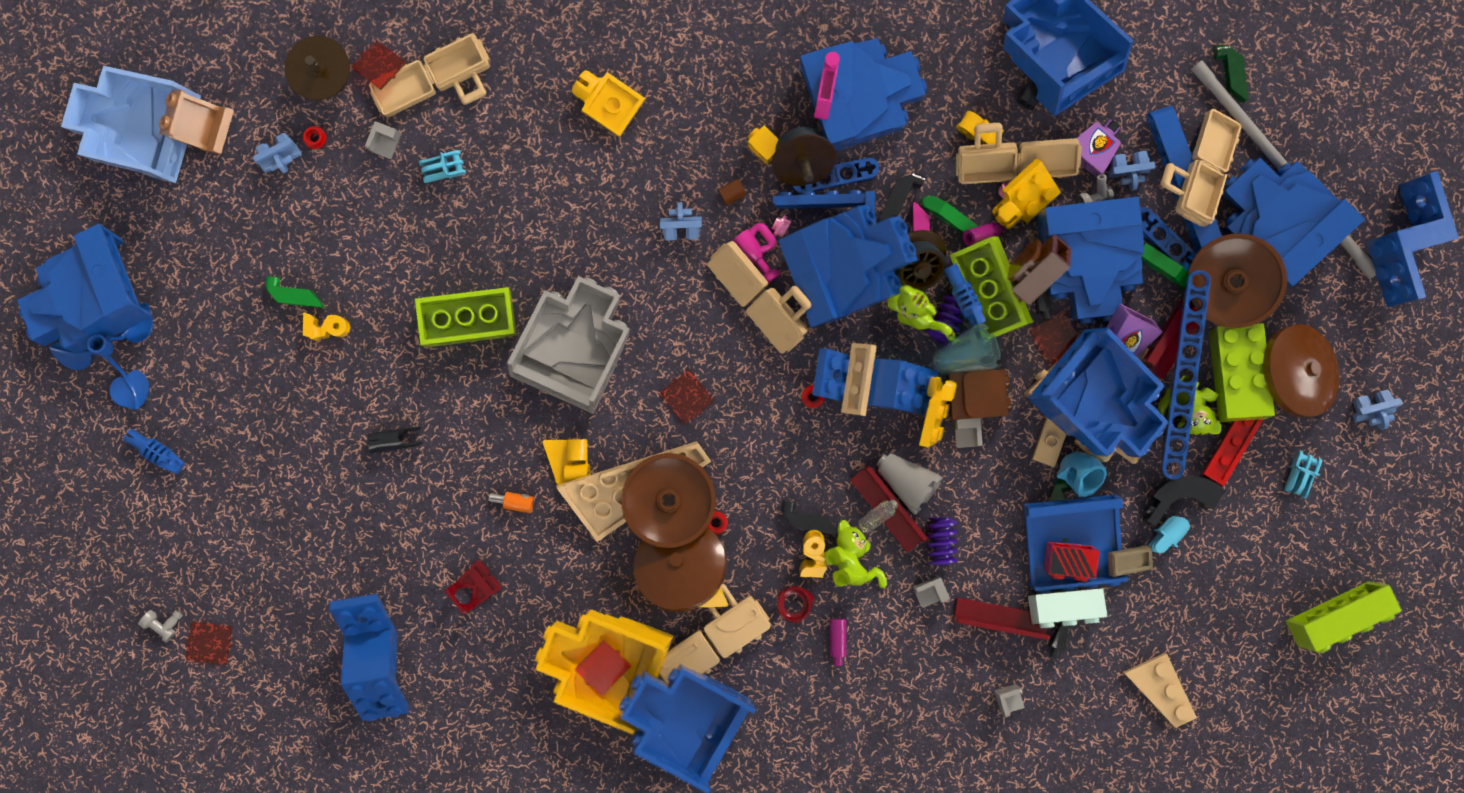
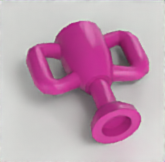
(751, 248)

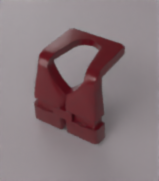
(479, 581)

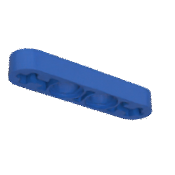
(837, 181)
(1169, 238)

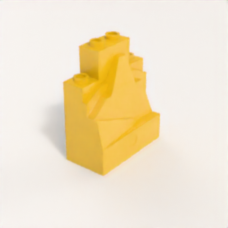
(568, 646)

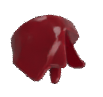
(807, 598)

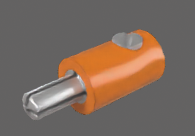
(514, 501)

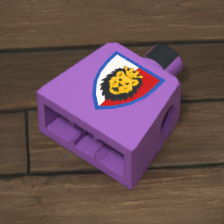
(1099, 146)
(1133, 329)

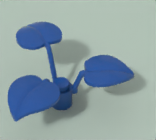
(127, 391)

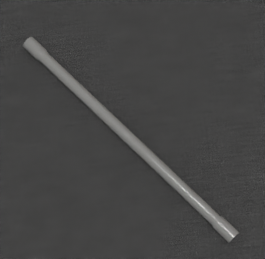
(1207, 77)

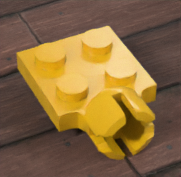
(607, 101)
(1026, 195)
(936, 410)

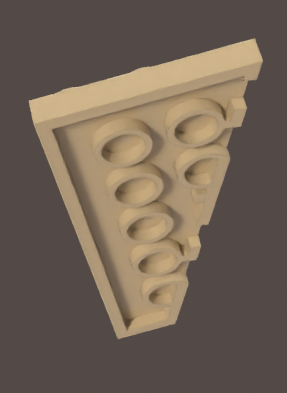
(598, 495)

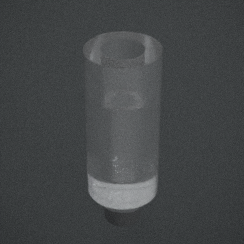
(877, 516)

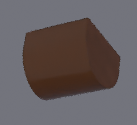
(732, 192)

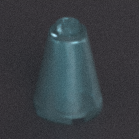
(968, 352)

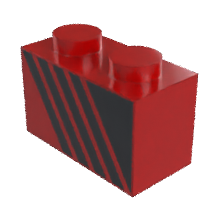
(1071, 560)

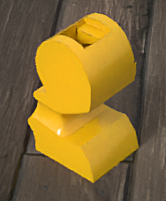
(968, 124)
(332, 325)
(814, 548)

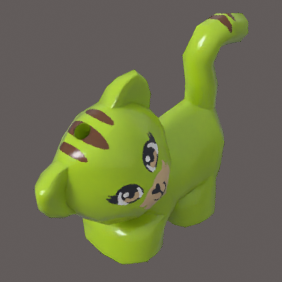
(917, 311)
(1203, 417)
(850, 547)

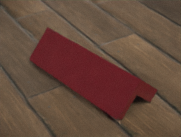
(1163, 350)
(900, 524)
(997, 618)

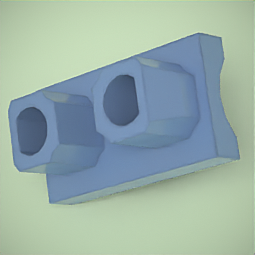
(277, 156)
(1140, 166)
(691, 224)
(1385, 405)

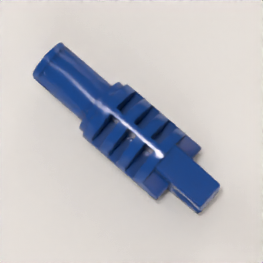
(965, 296)
(155, 452)

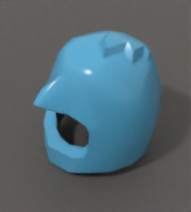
(1082, 473)

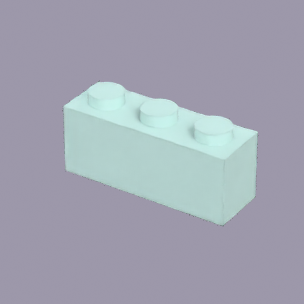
(1067, 607)

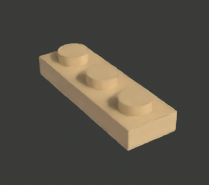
(858, 379)

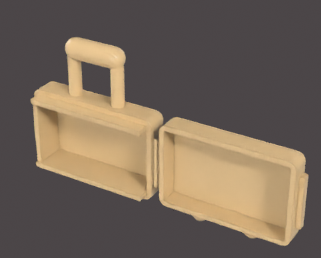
(452, 66)
(1002, 162)
(1205, 175)
(768, 307)
(723, 635)

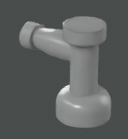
(1104, 192)
(164, 630)

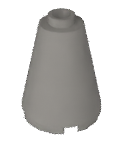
(909, 481)

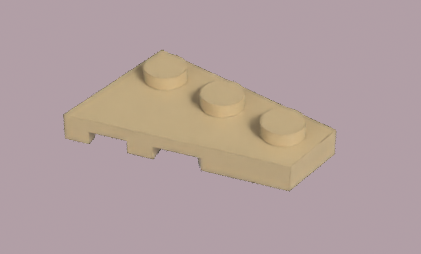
(1162, 687)

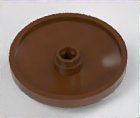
(1244, 277)
(1301, 371)
(668, 500)
(682, 575)

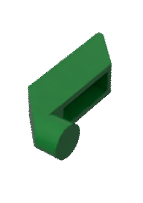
(946, 213)
(1165, 266)
(291, 296)

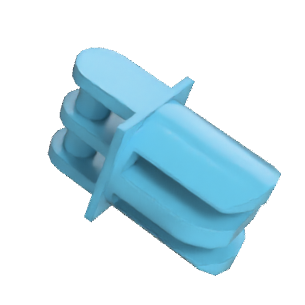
(438, 167)
(1301, 478)
(1169, 534)

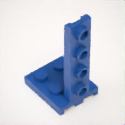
(829, 200)

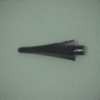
(1044, 305)
(1059, 640)

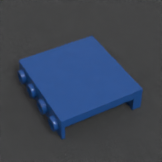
(1082, 521)

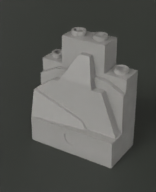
(571, 344)

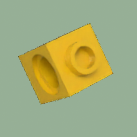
(763, 143)

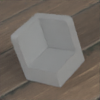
(382, 140)
(968, 433)
(931, 592)
(1009, 699)

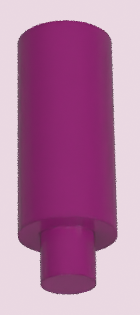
(982, 232)
(838, 640)

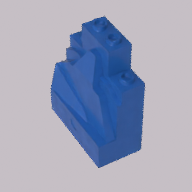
(1064, 48)
(865, 91)
(1289, 213)
(1104, 254)
(847, 262)
(82, 294)
(1102, 396)
(684, 722)

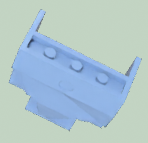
(123, 123)

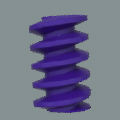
(948, 315)
(942, 541)

